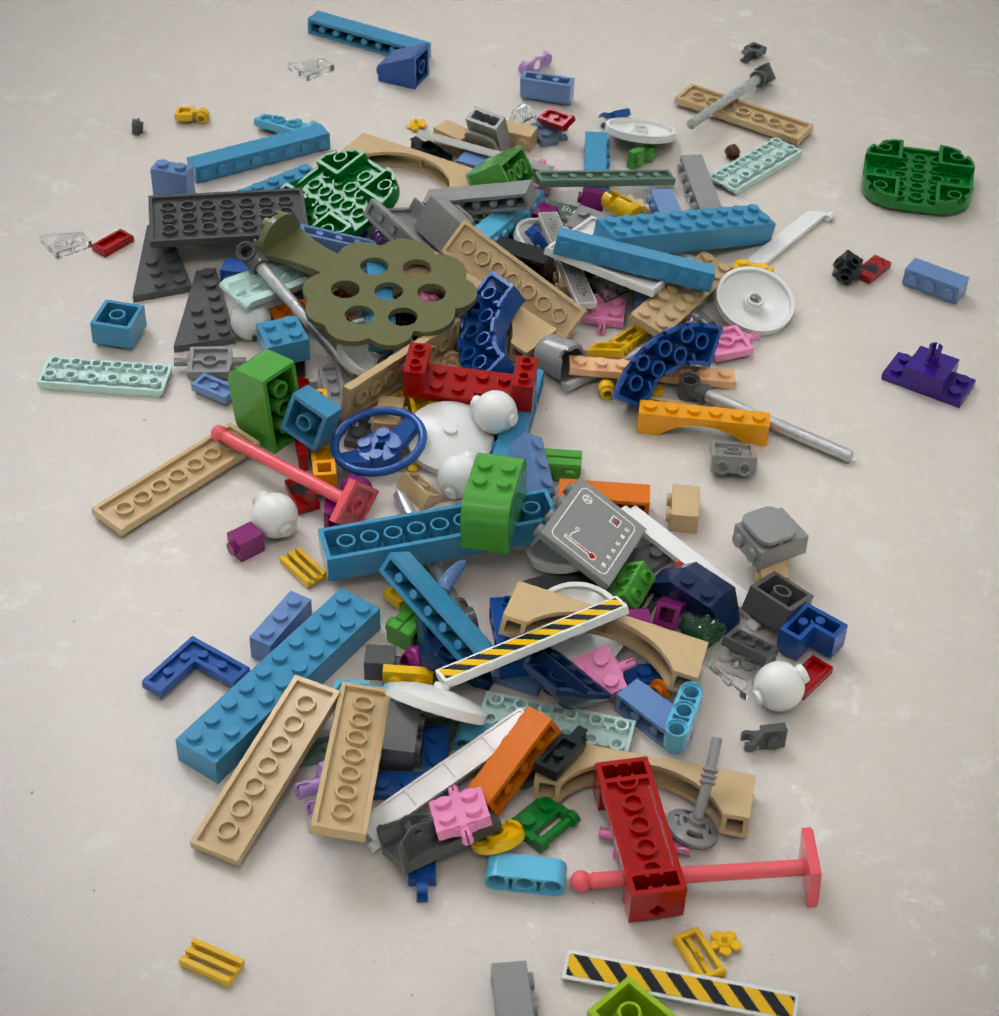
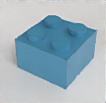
(118, 324)
(284, 337)
(311, 418)

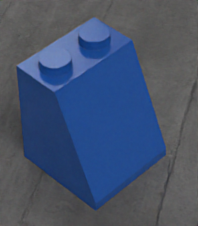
(405, 66)

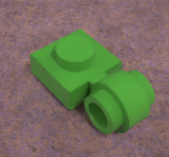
(639, 155)

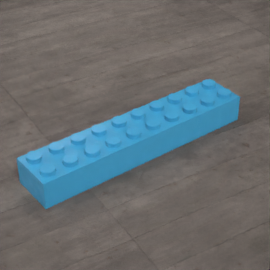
(690, 229)
(426, 534)
(312, 651)

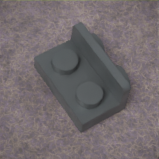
(750, 646)

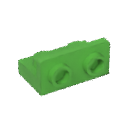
(632, 583)

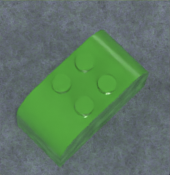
(503, 167)
(261, 396)
(492, 502)

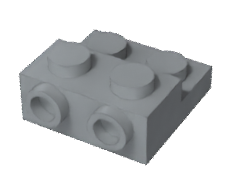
(732, 458)

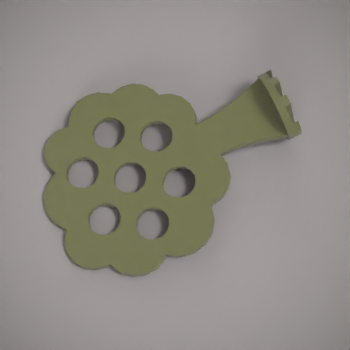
(288, 244)

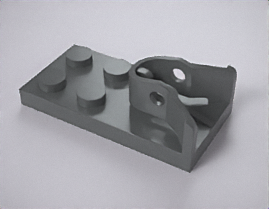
(419, 843)

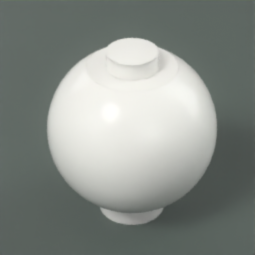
(244, 321)
(494, 411)
(454, 474)
(274, 514)
(780, 685)

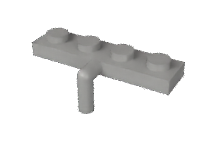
(332, 380)

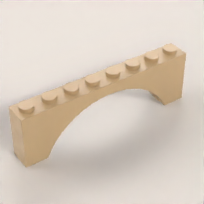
(398, 156)
(524, 329)
(672, 654)
(727, 805)

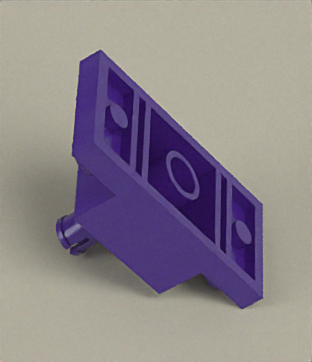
(930, 374)

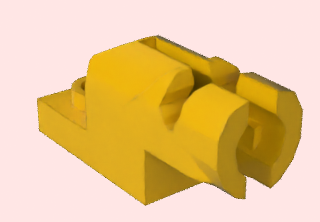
(620, 204)

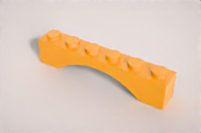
(745, 425)
(322, 461)

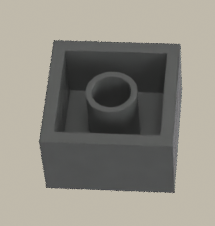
(775, 600)
(402, 737)

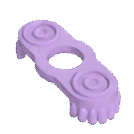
(545, 60)

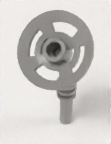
(696, 818)

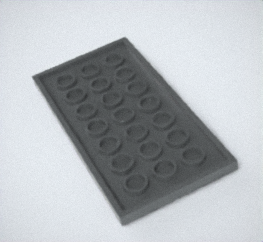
(218, 216)

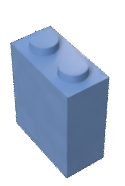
(172, 178)

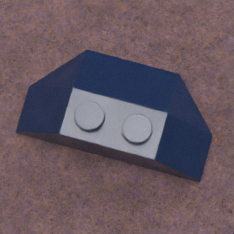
(701, 591)
(564, 679)

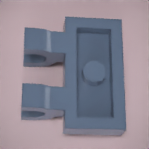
(548, 135)

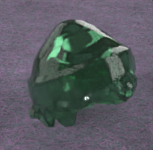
(702, 628)

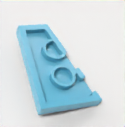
(279, 124)

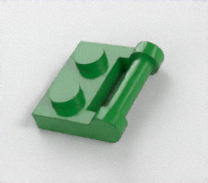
(539, 816)

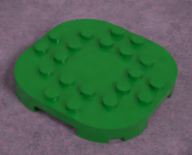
(918, 178)
(342, 188)

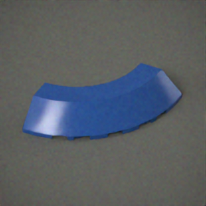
(487, 324)
(677, 346)

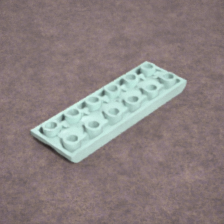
(756, 165)
(252, 290)
(104, 376)
(602, 729)

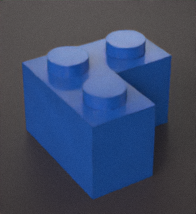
(813, 630)

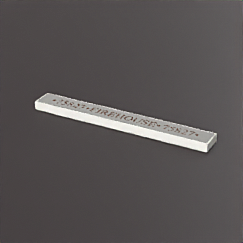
(573, 276)

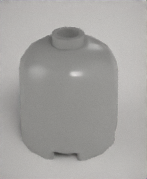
(554, 354)

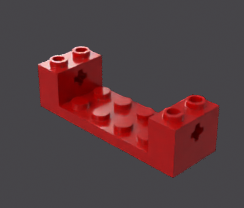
(461, 384)
(641, 839)

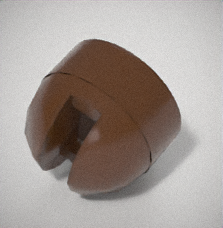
(732, 152)

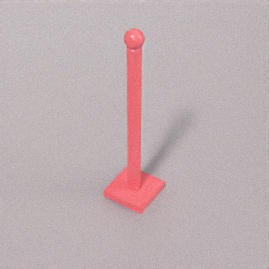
(351, 503)
(806, 866)

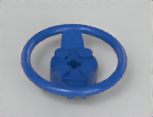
(382, 450)

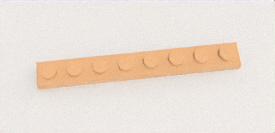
(613, 369)

